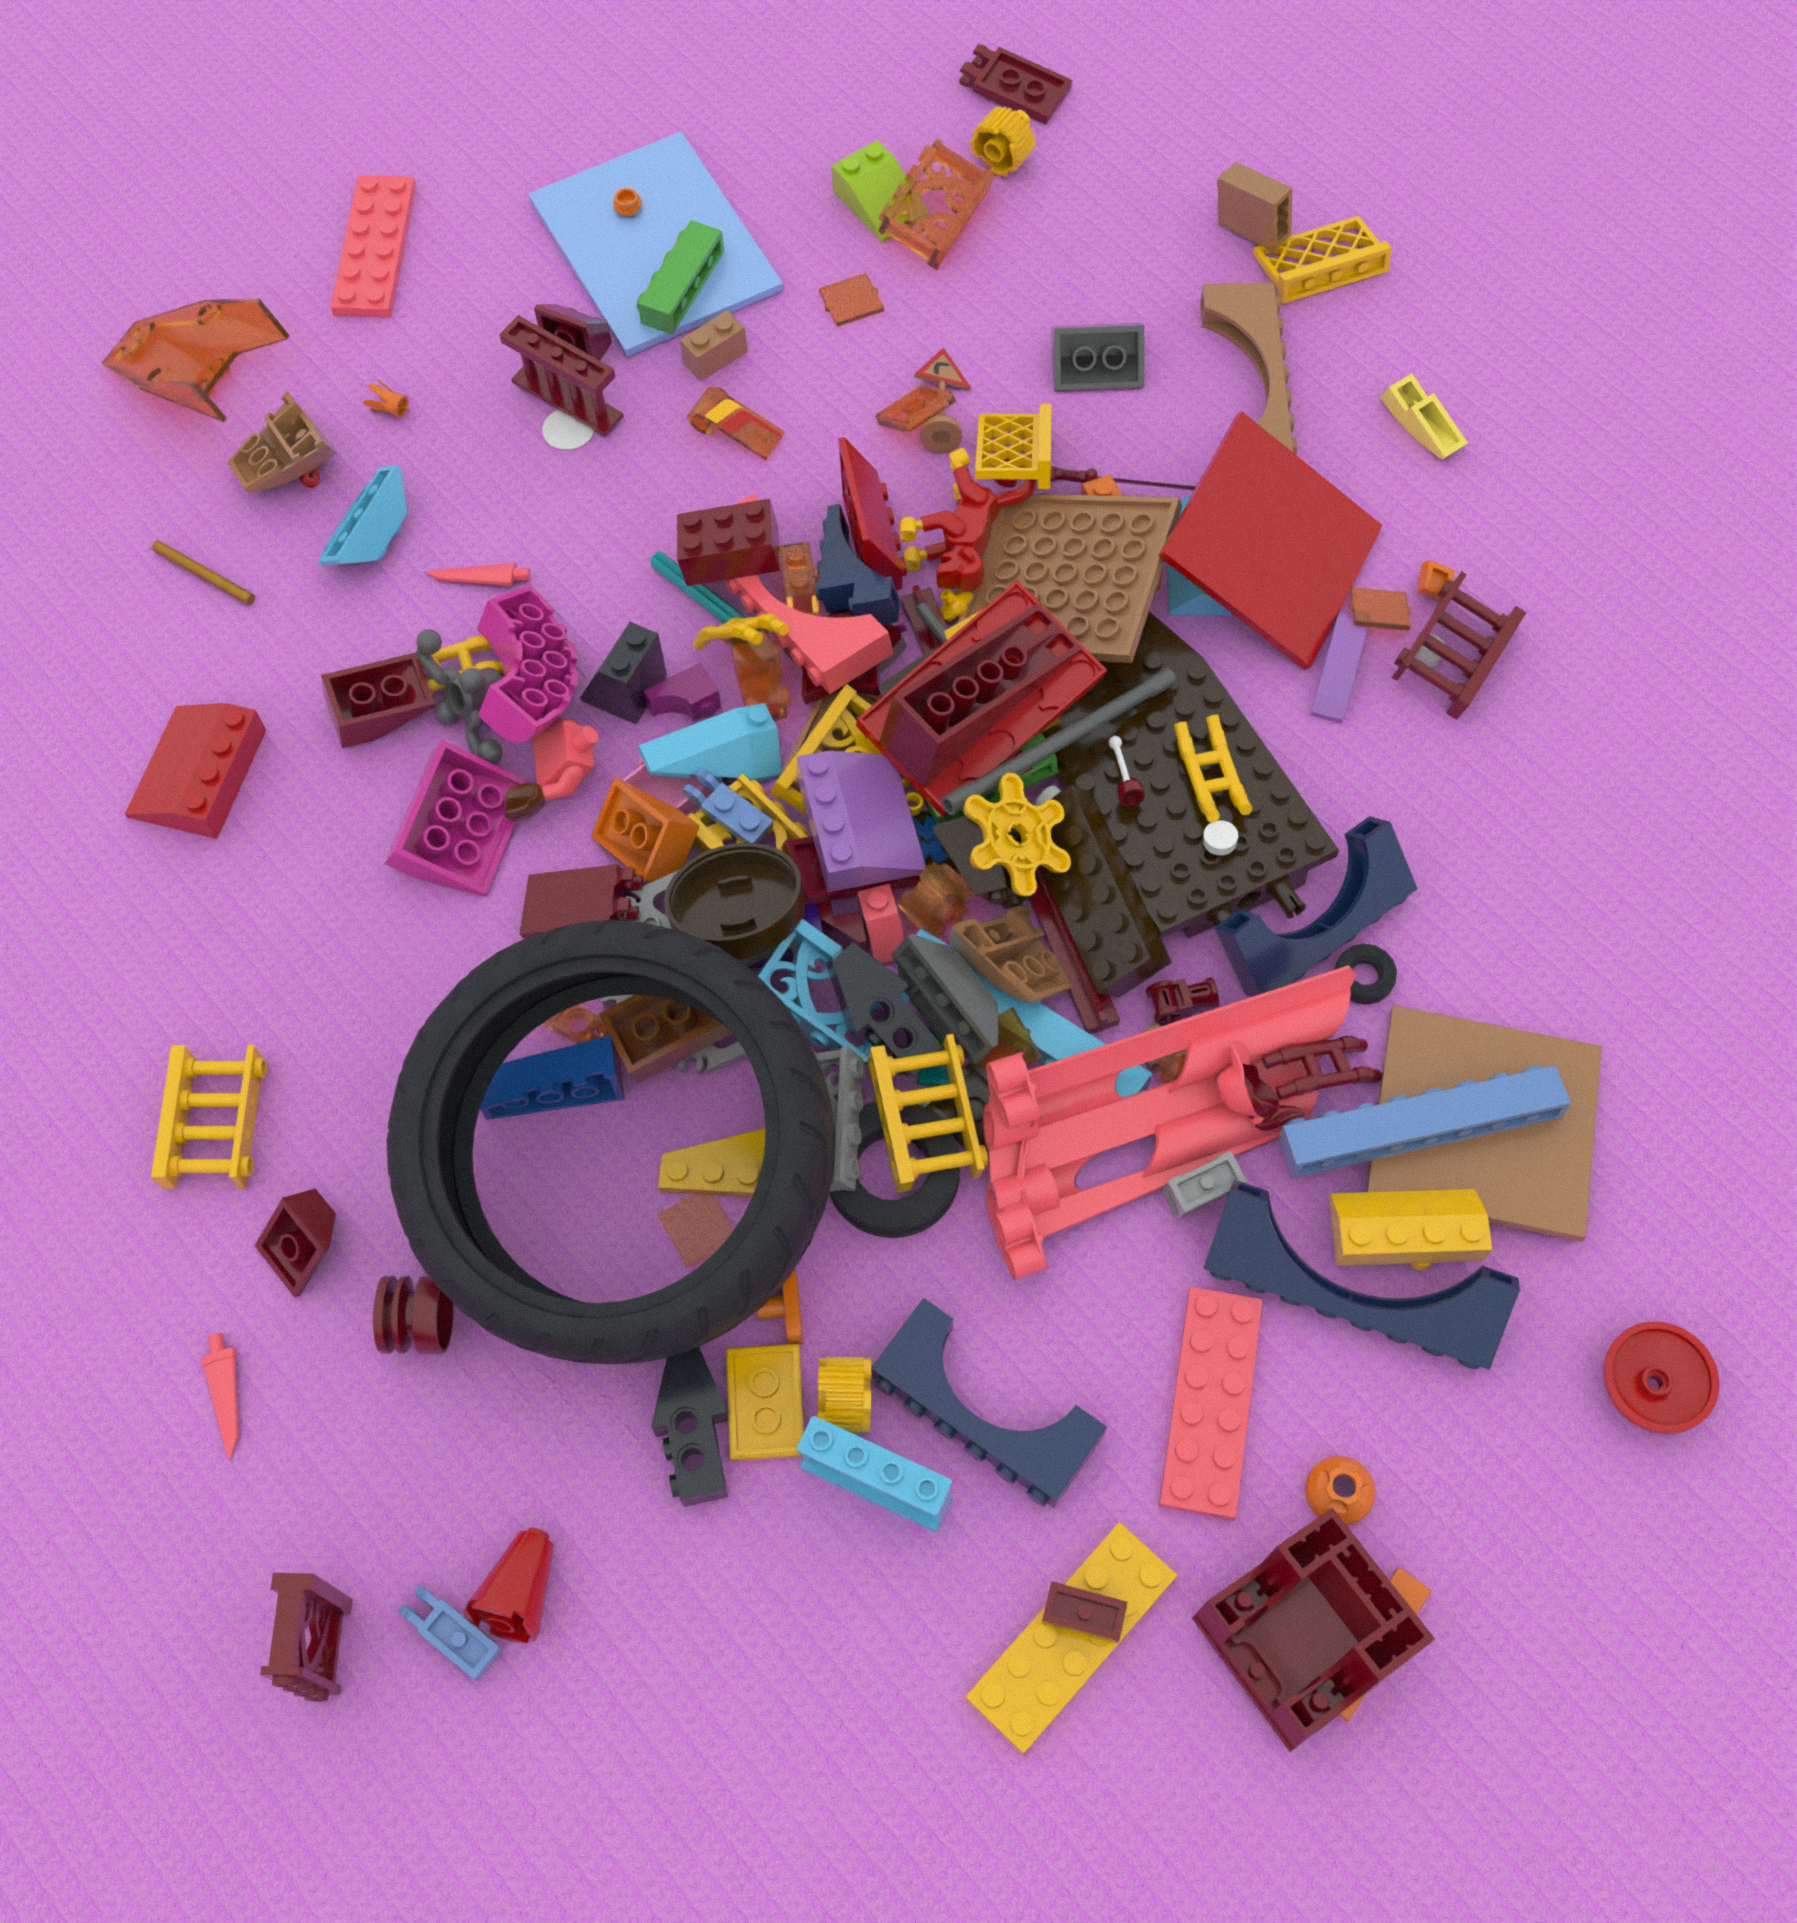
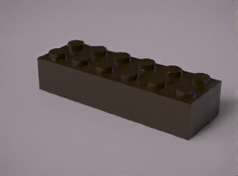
(1102, 900)

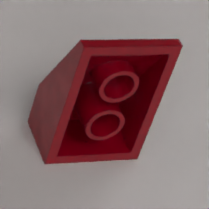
(376, 698)

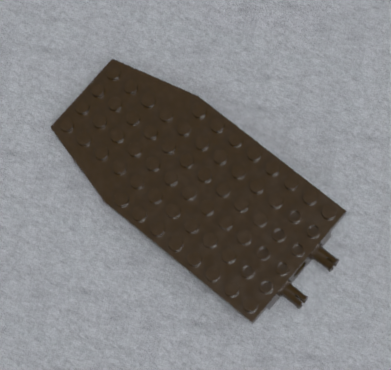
(1165, 832)

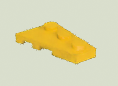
(716, 1167)

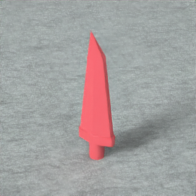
(489, 574)
(222, 1383)

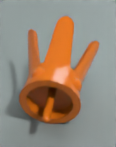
(395, 402)

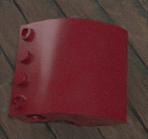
(1308, 1618)

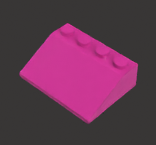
(455, 822)

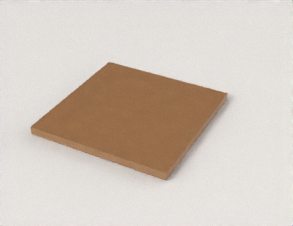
(1524, 1175)

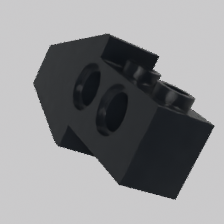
(862, 981)
(685, 1393)

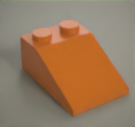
(644, 831)

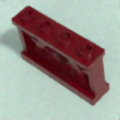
(302, 1602)

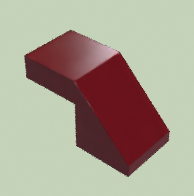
(842, 928)

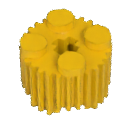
(1003, 140)
(845, 1392)

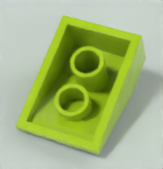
(868, 183)

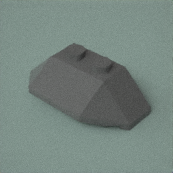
(948, 995)

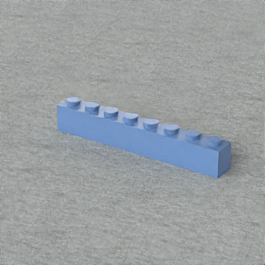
(1423, 1120)

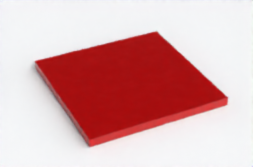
(1271, 540)

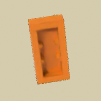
(786, 1306)

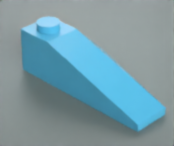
(723, 746)

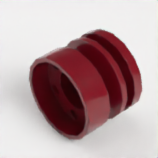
(410, 1315)

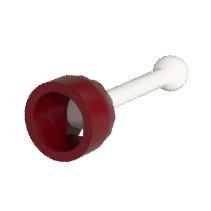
(1128, 783)

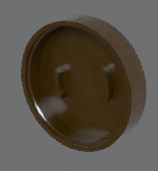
(737, 898)

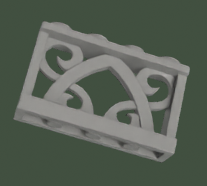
(845, 1113)

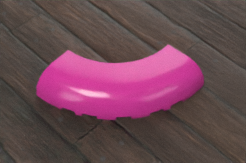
(535, 663)

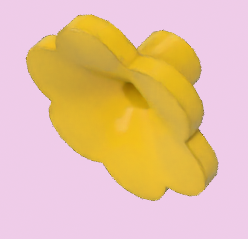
(954, 603)

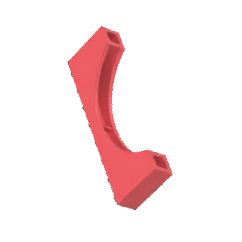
(827, 647)

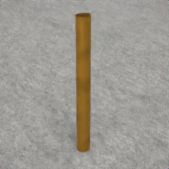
(203, 572)

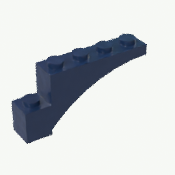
(847, 581)

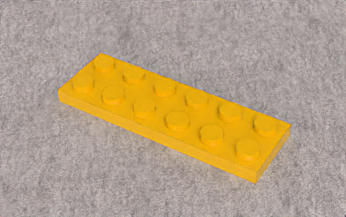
(1053, 1663)

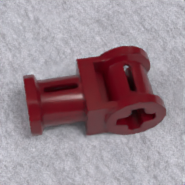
(1177, 999)

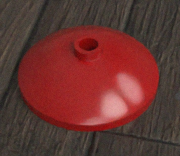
(1679, 1365)

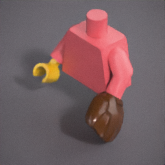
(561, 763)

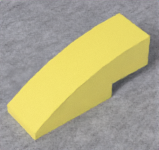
(1423, 417)

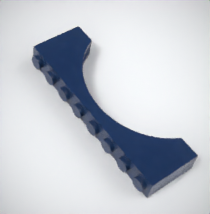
(1455, 1322)

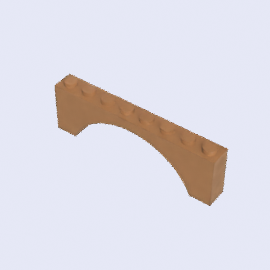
(1250, 320)

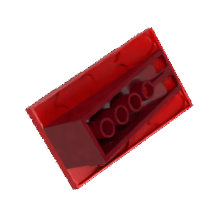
(981, 696)

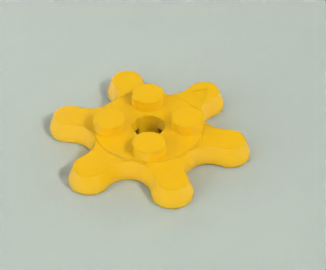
(1030, 821)

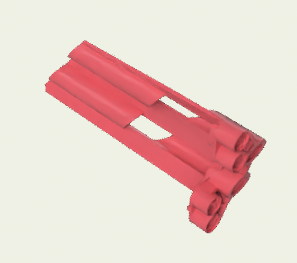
(1063, 1113)

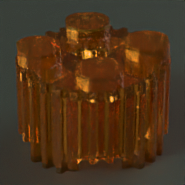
(936, 899)

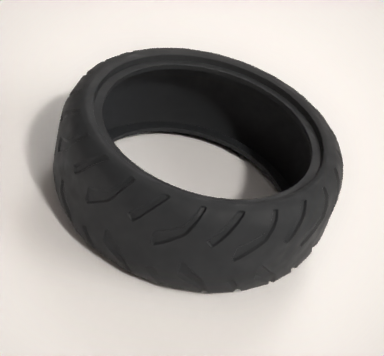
(440, 1104)

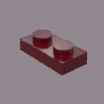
(1084, 1612)

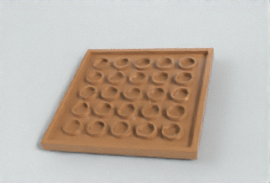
(1084, 562)

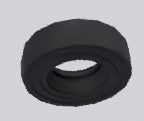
(1380, 961)

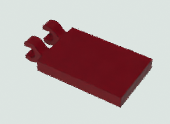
(1015, 82)
(578, 897)

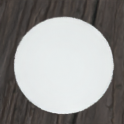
(565, 432)

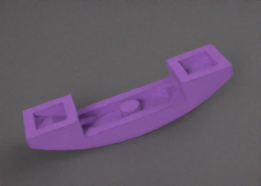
(1339, 668)

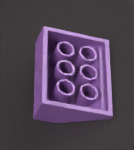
(858, 819)

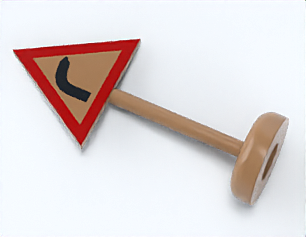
(942, 432)

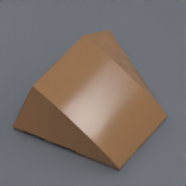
(282, 450)
(1011, 955)

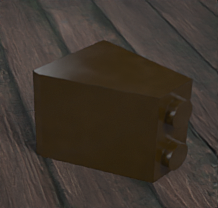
(993, 884)

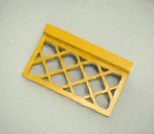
(1325, 271)
(1036, 446)

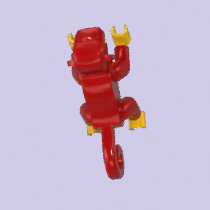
(965, 529)

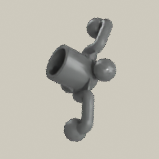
(462, 694)

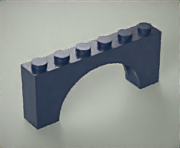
(1373, 885)
(1037, 1459)

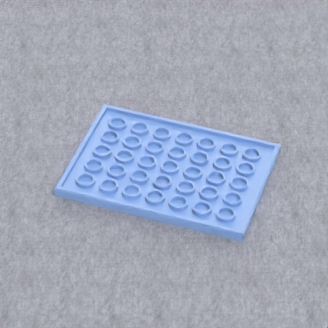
(620, 253)

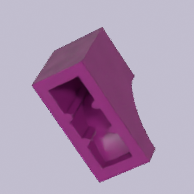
(685, 693)

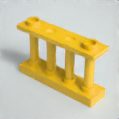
(180, 1099)
(899, 1134)

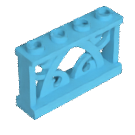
(811, 947)
(875, 1474)

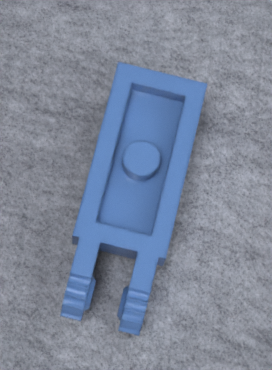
(729, 809)
(453, 1635)

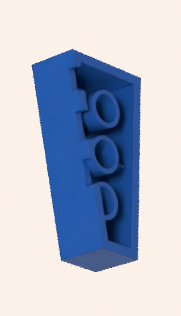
(556, 1080)

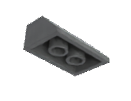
(1098, 356)

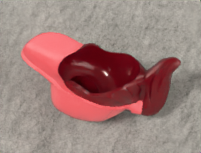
(1249, 1095)

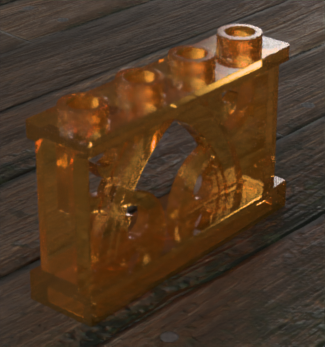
(940, 239)

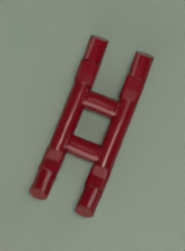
(1316, 1079)

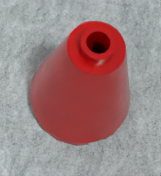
(515, 1589)

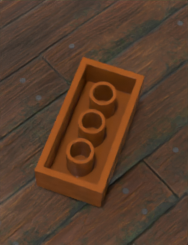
(658, 1033)

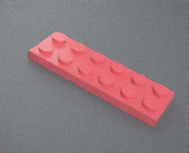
(373, 246)
(1211, 1404)

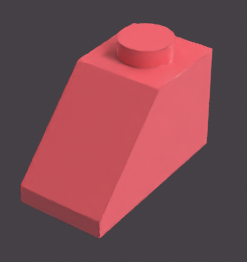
(880, 922)

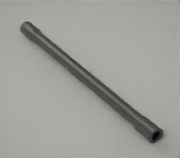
(1148, 688)

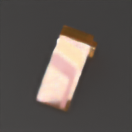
(735, 420)

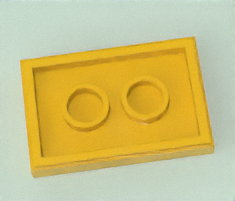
(764, 1402)

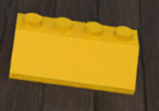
(1409, 1227)

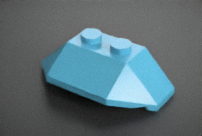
(369, 521)

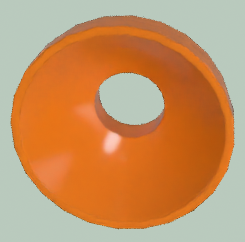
(1322, 1496)

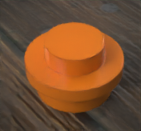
(627, 202)

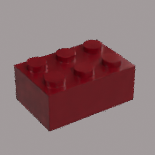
(727, 542)

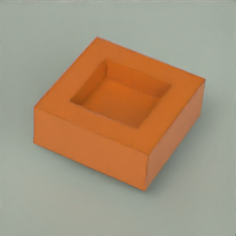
(1433, 578)

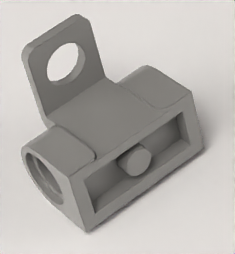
(1202, 1185)

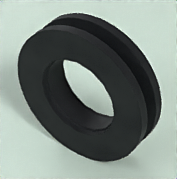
(912, 1213)

